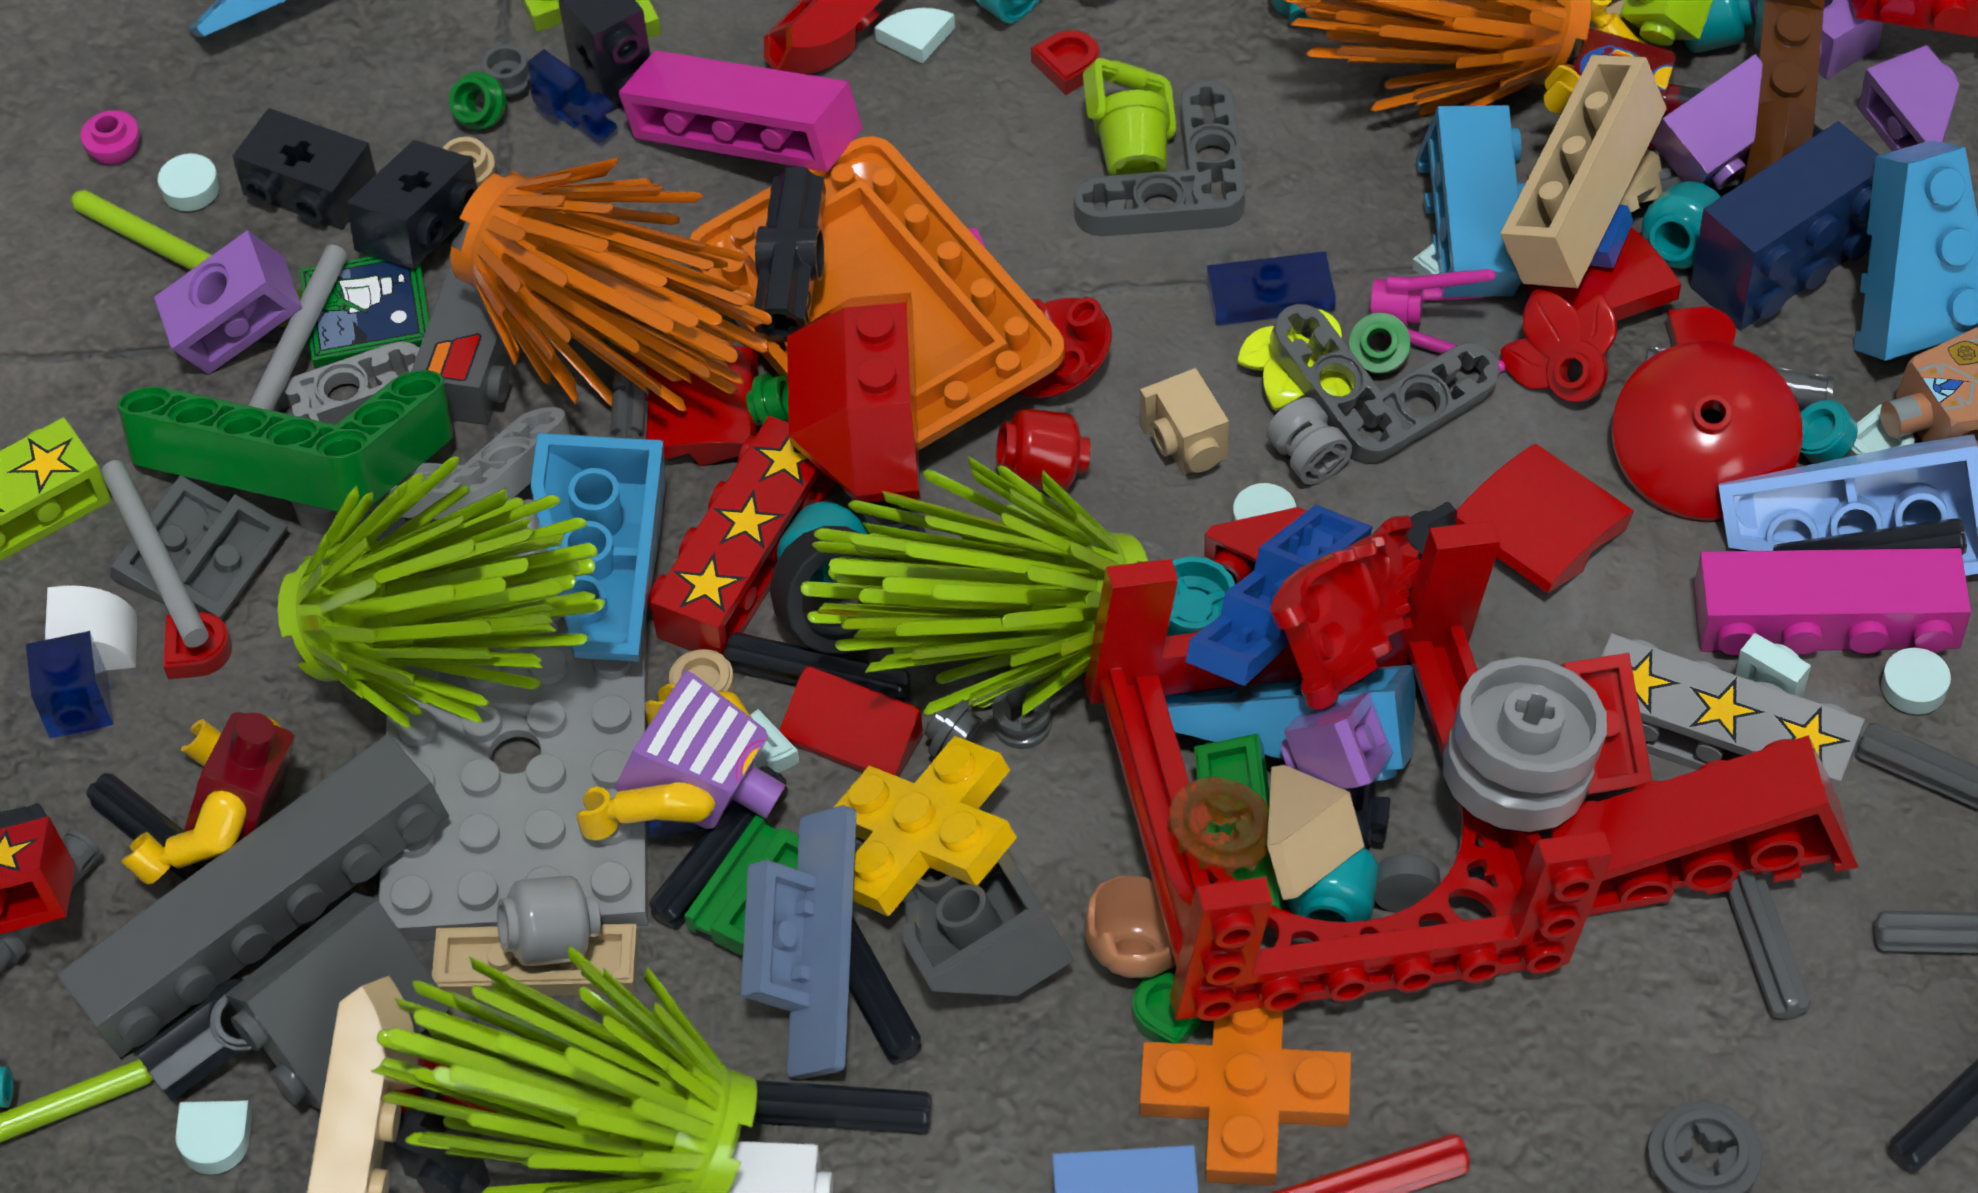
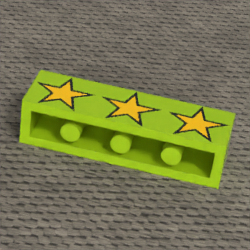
(46, 486)

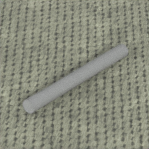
(299, 328)
(154, 554)

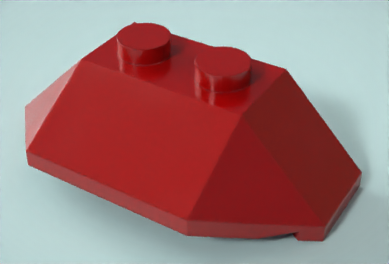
(857, 396)

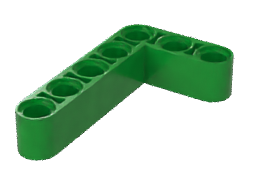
(290, 453)

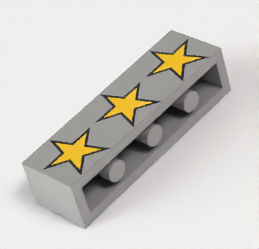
(1708, 715)

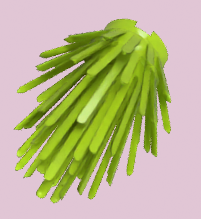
(1001, 590)
(433, 596)
(627, 1094)

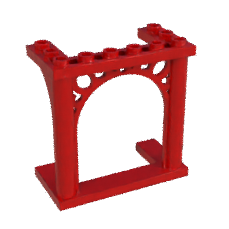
(1217, 928)

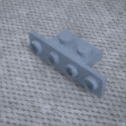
(802, 940)

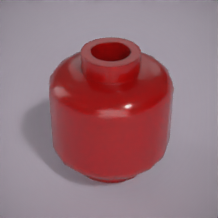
(1042, 442)

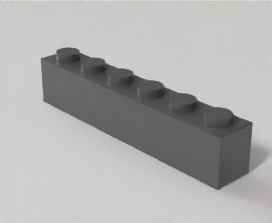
(254, 895)

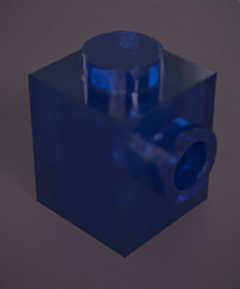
(69, 684)

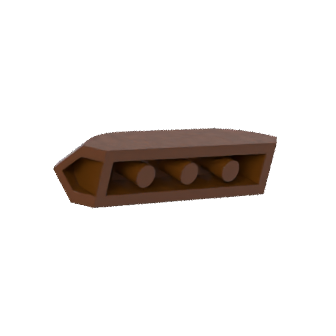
(1789, 47)

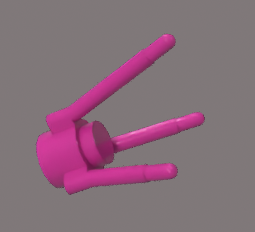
(1405, 298)

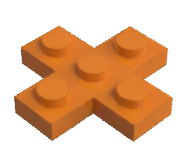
(1245, 1091)

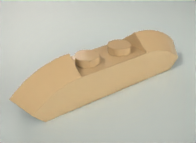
(353, 1114)

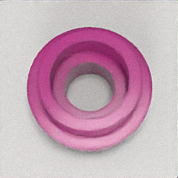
(110, 137)

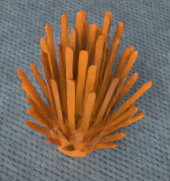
(1490, 42)
(569, 268)

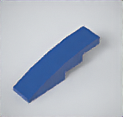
(1245, 633)

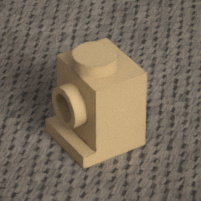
(1185, 421)

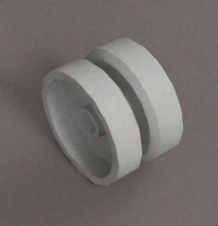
(1524, 744)

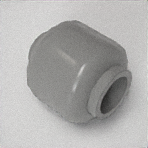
(545, 918)

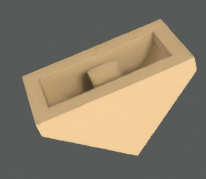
(1308, 829)

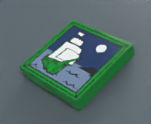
(367, 309)

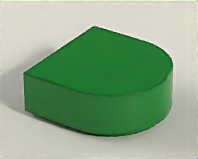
(1155, 1015)

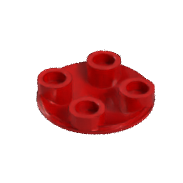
(1086, 343)

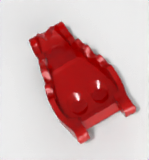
(1346, 608)

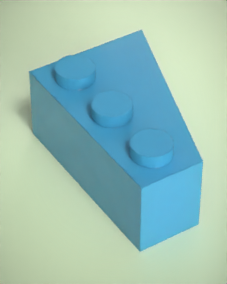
(1474, 191)
(1921, 251)

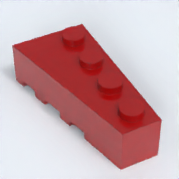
(1712, 823)

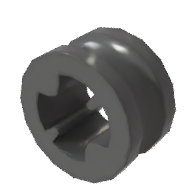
(1020, 734)

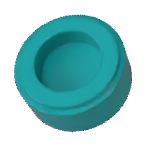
(1827, 431)

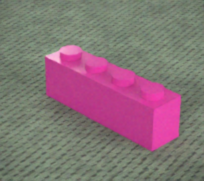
(741, 110)
(1832, 599)

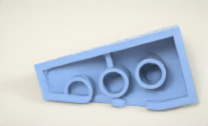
(1858, 495)

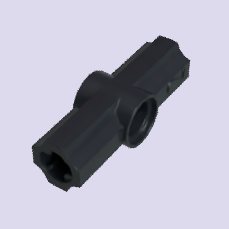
(790, 251)

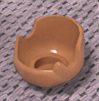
(1128, 928)

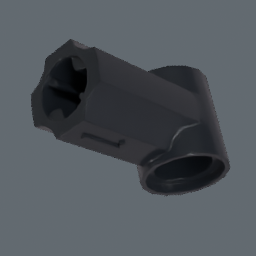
(193, 1045)

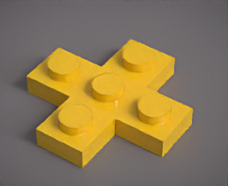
(927, 824)

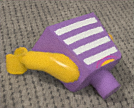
(686, 764)

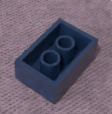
(1786, 227)

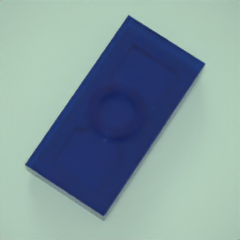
(1269, 285)

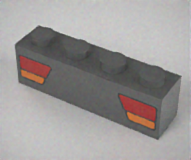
(465, 351)

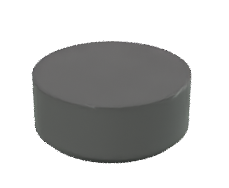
(1405, 881)

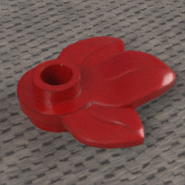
(1556, 338)

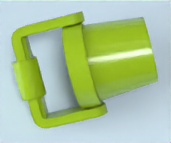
(1130, 122)

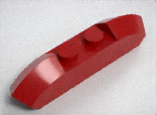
(817, 34)

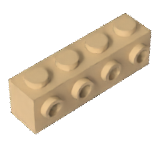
(1583, 171)

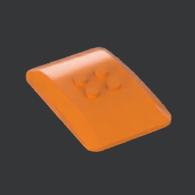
(894, 235)

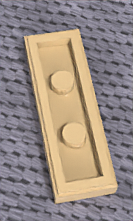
(452, 970)

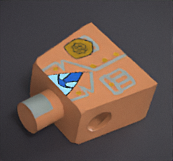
(1937, 393)

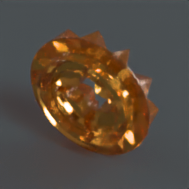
(1223, 803)

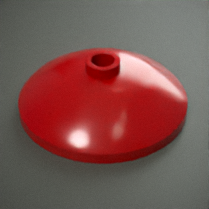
(1679, 456)

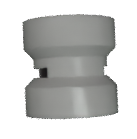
(1304, 435)

